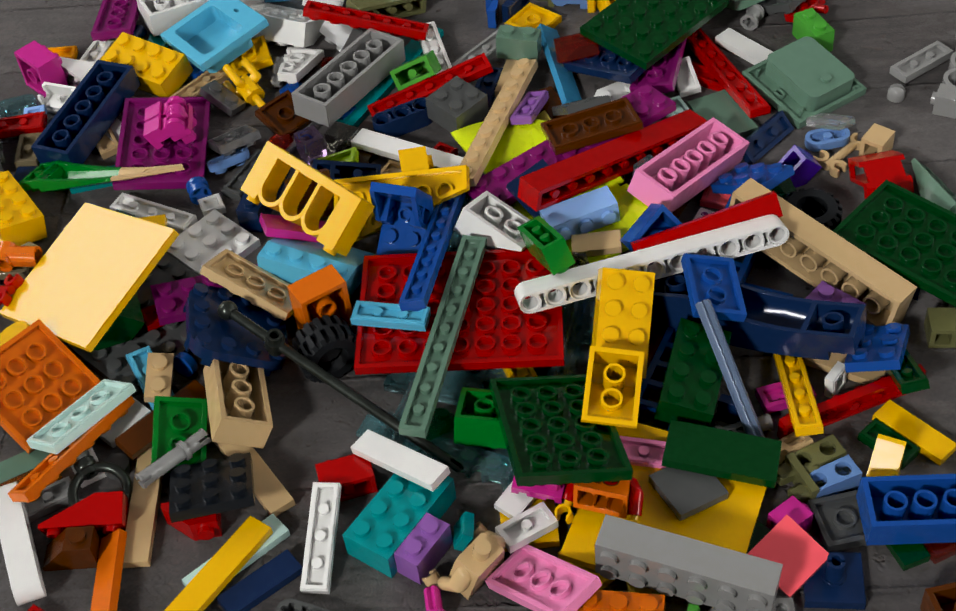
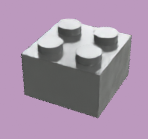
(457, 105)

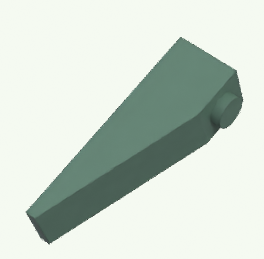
(932, 187)

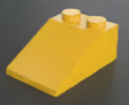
(613, 387)

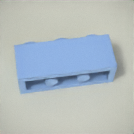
(583, 213)

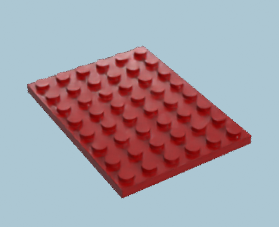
(493, 329)

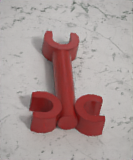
(11, 284)

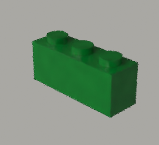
(546, 245)

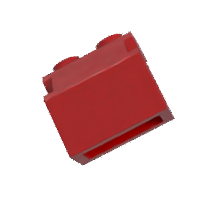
(877, 169)

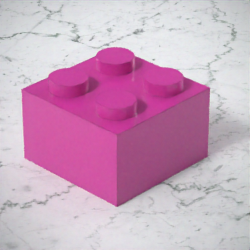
(40, 65)

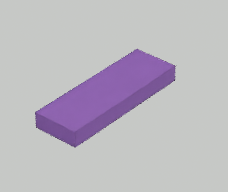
(529, 107)

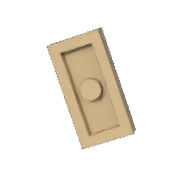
(158, 375)

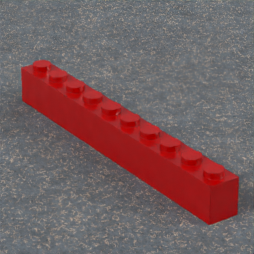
(603, 162)

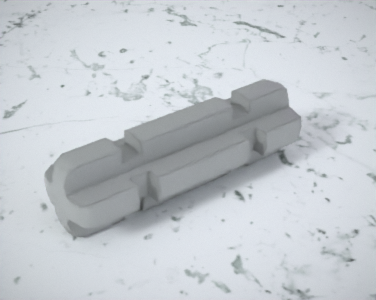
(274, 79)

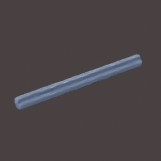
(728, 368)

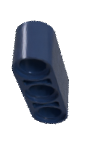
(402, 118)

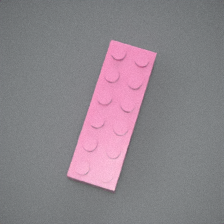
(688, 166)

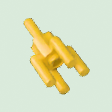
(247, 85)

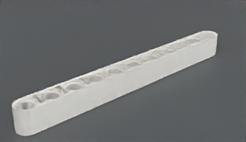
(711, 243)

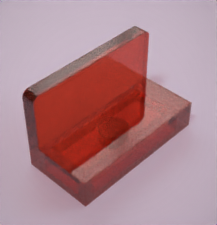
(575, 48)

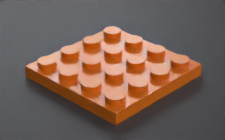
(38, 381)

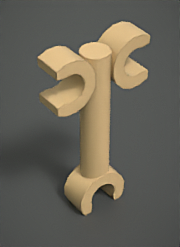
(835, 162)

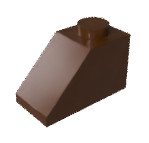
(73, 549)

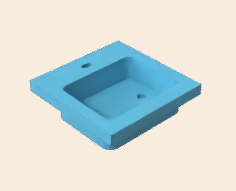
(215, 33)

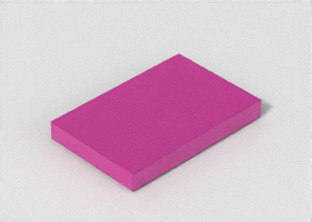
(278, 227)

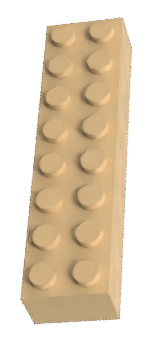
(822, 255)

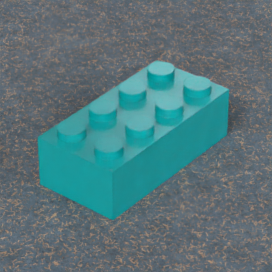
(391, 518)

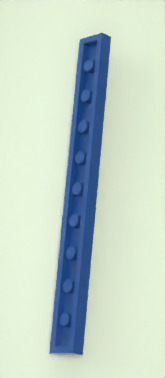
(430, 255)

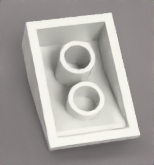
(492, 219)

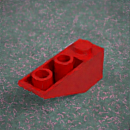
(102, 510)

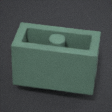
(518, 42)

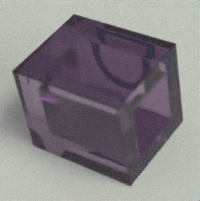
(310, 144)

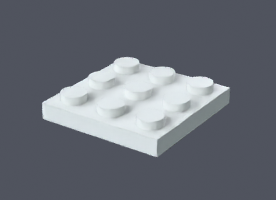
(209, 238)

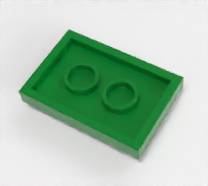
(175, 421)

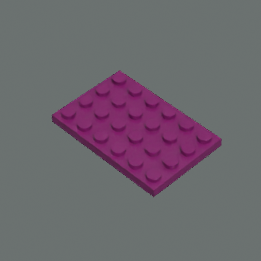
(138, 152)

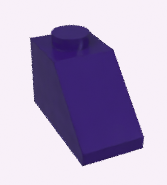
(803, 163)

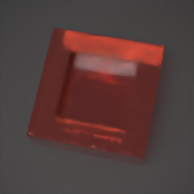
(281, 140)

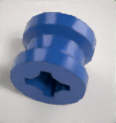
(198, 188)

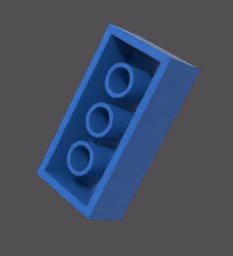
(908, 509)

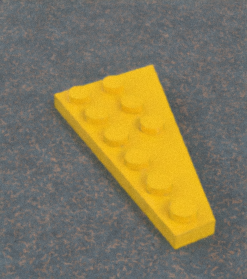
(437, 182)

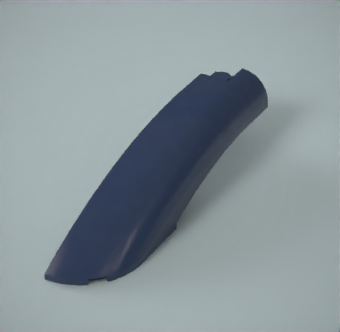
(773, 321)

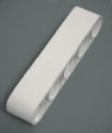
(19, 550)

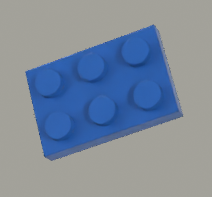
(767, 175)
(714, 280)
(881, 349)

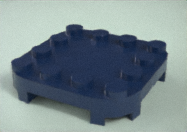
(226, 340)

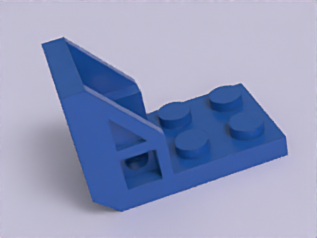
(403, 217)

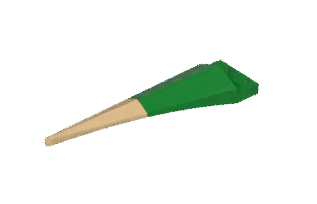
(65, 175)

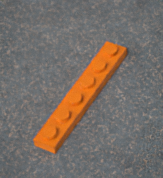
(49, 469)

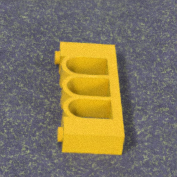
(343, 223)

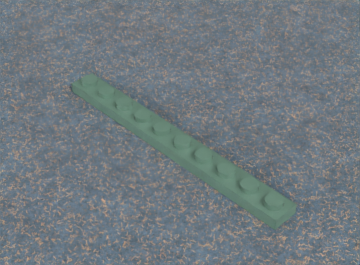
(442, 338)

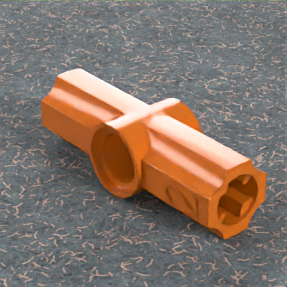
(18, 256)

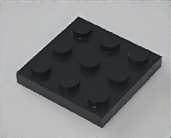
(211, 487)

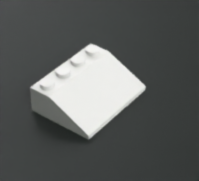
(288, 26)

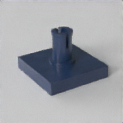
(837, 583)

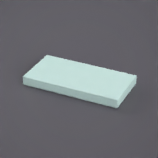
(80, 416)

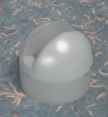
(896, 93)

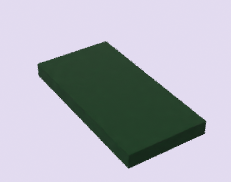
(722, 453)

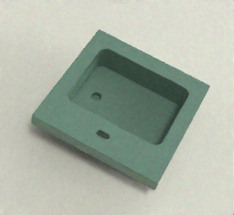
(804, 81)

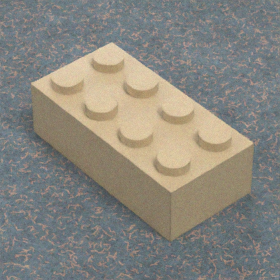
(237, 404)

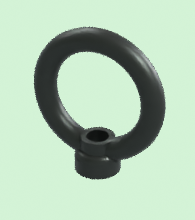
(88, 468)

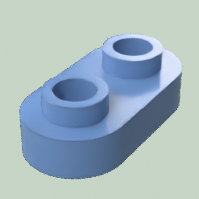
(826, 139)
(222, 163)

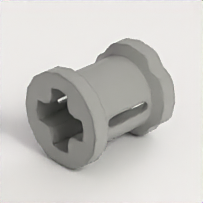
(751, 18)

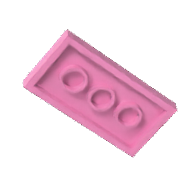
(542, 581)

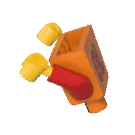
(604, 497)

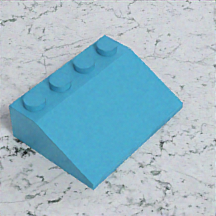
(297, 259)

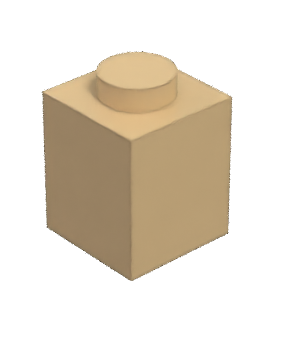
(877, 140)

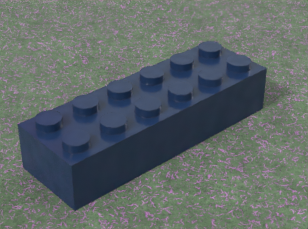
(87, 113)

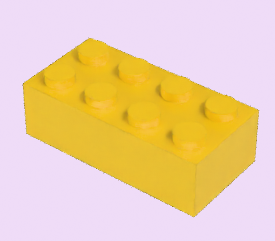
(157, 67)
(19, 216)
(623, 310)

